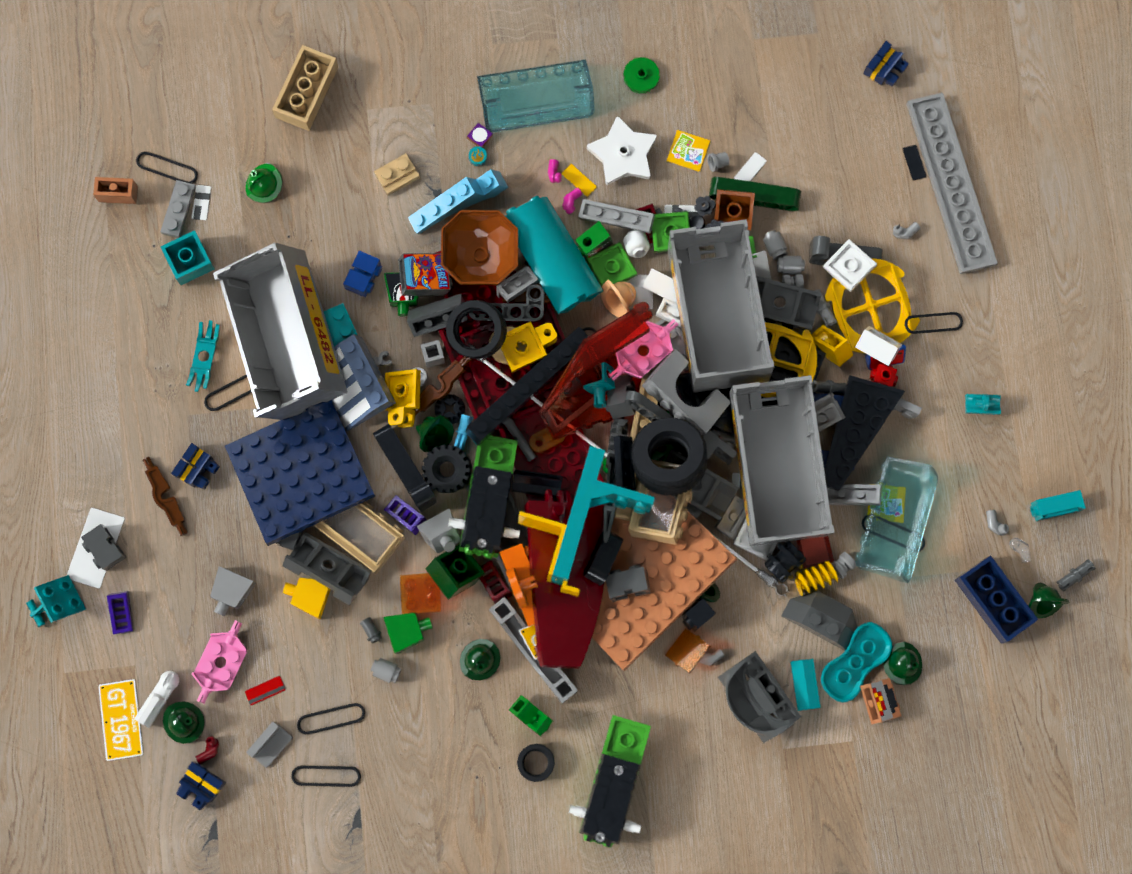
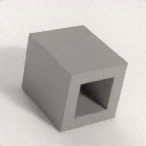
(432, 353)

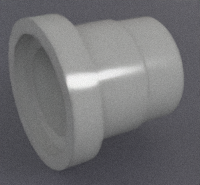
(717, 161)

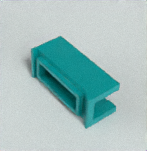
(1057, 505)

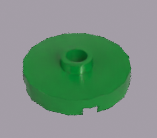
(638, 83)

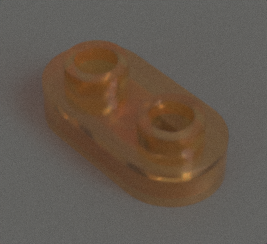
(547, 440)

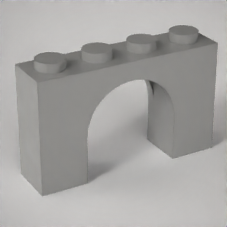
(662, 387)

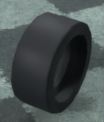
(550, 758)

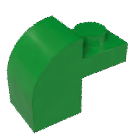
(530, 715)

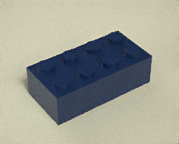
(996, 599)

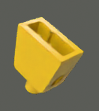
(308, 596)

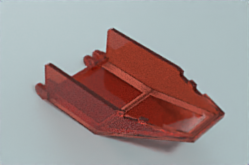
(570, 405)

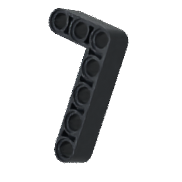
(405, 468)

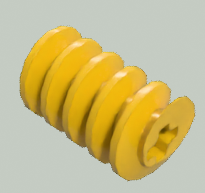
(815, 577)

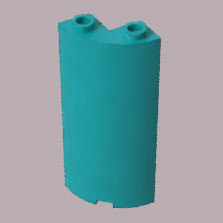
(553, 255)

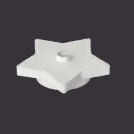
(623, 164)

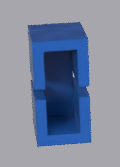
(361, 277)

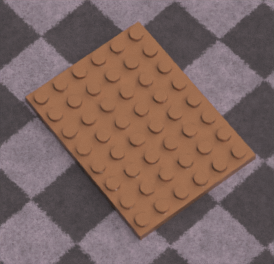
(676, 581)

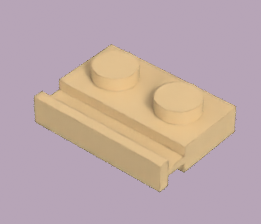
(396, 174)

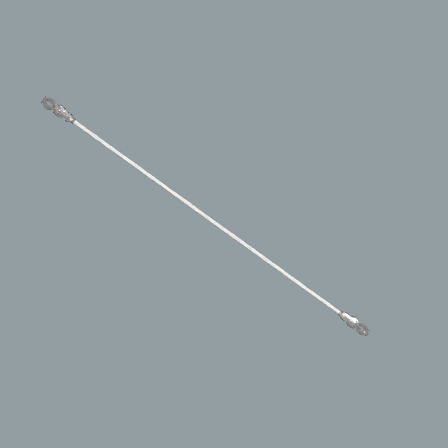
(769, 580)

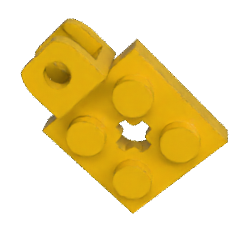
(535, 341)
(404, 402)

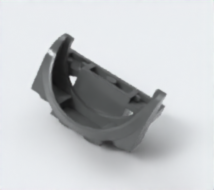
(757, 698)

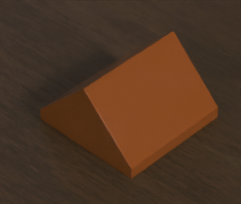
(734, 206)

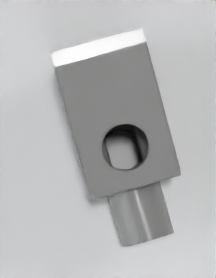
(438, 533)
(230, 590)

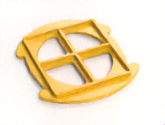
(892, 274)
(805, 346)

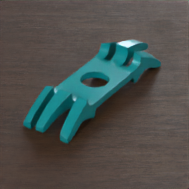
(203, 344)

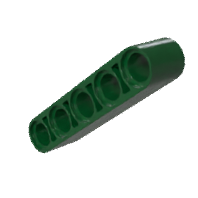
(765, 194)

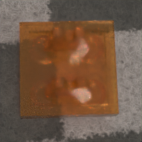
(419, 594)

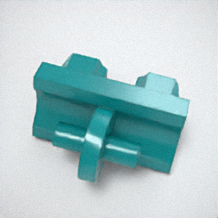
(982, 404)

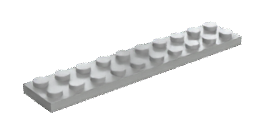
(951, 183)

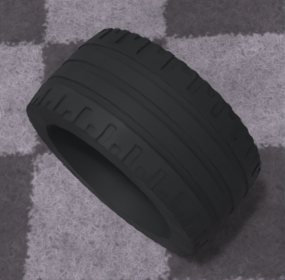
(455, 319)

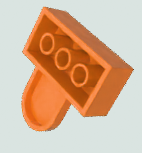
(518, 573)

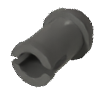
(371, 630)

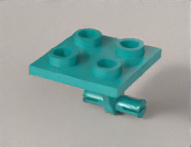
(57, 599)

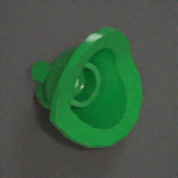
(264, 183)

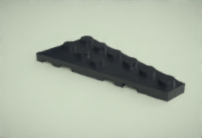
(865, 411)

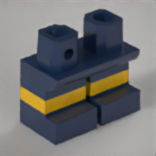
(883, 63)
(192, 475)
(202, 783)

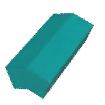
(805, 684)

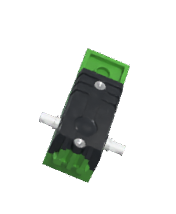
(488, 499)
(614, 783)

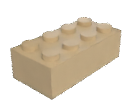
(305, 88)

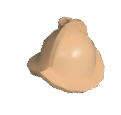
(618, 297)

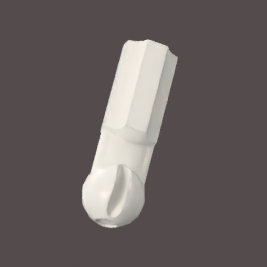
(155, 702)

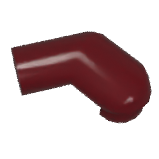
(210, 750)

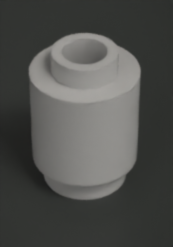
(775, 244)
(790, 265)
(385, 670)

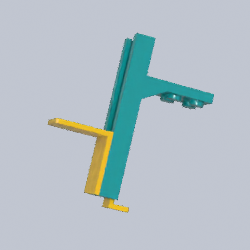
(588, 495)

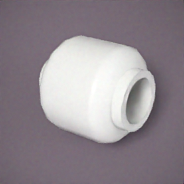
(636, 243)

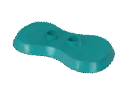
(867, 650)

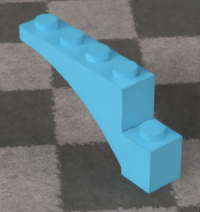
(460, 196)

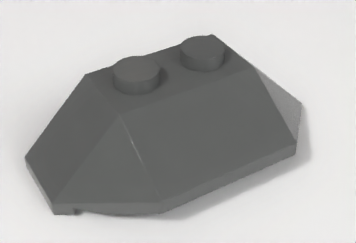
(822, 617)

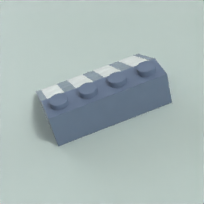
(364, 384)

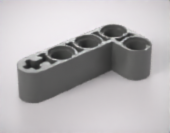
(822, 250)
(525, 308)

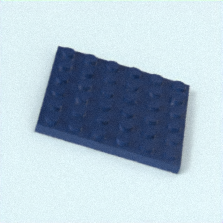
(299, 472)

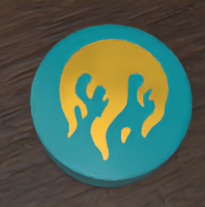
(477, 156)

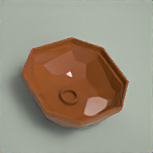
(479, 247)

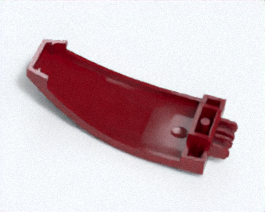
(563, 620)

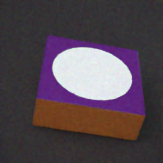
(479, 135)

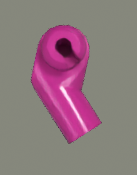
(552, 171)
(568, 200)

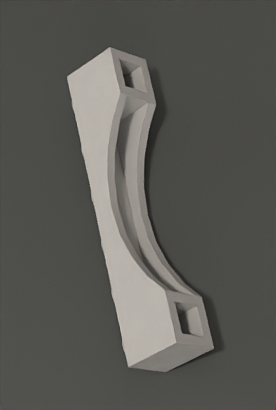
(511, 623)

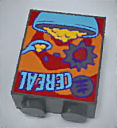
(423, 275)

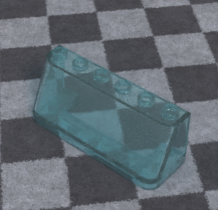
(536, 96)
(899, 523)

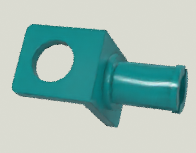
(600, 387)

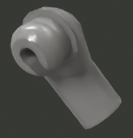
(906, 233)

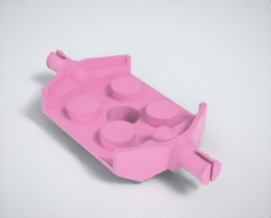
(659, 347)
(220, 645)

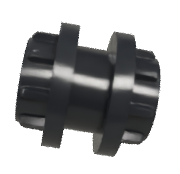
(785, 561)

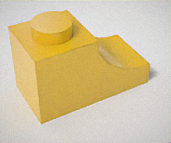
(834, 345)

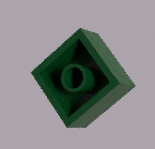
(454, 572)

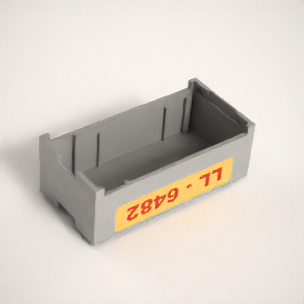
(719, 307)
(281, 331)
(780, 461)

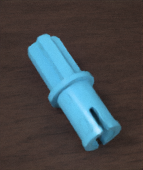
(461, 435)

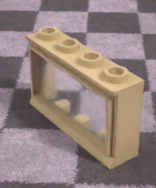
(665, 517)
(363, 535)

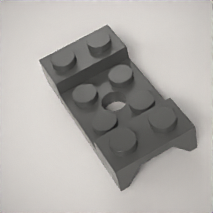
(799, 305)
(344, 578)

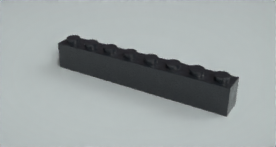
(525, 388)

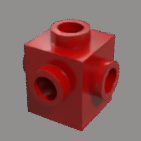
(883, 370)

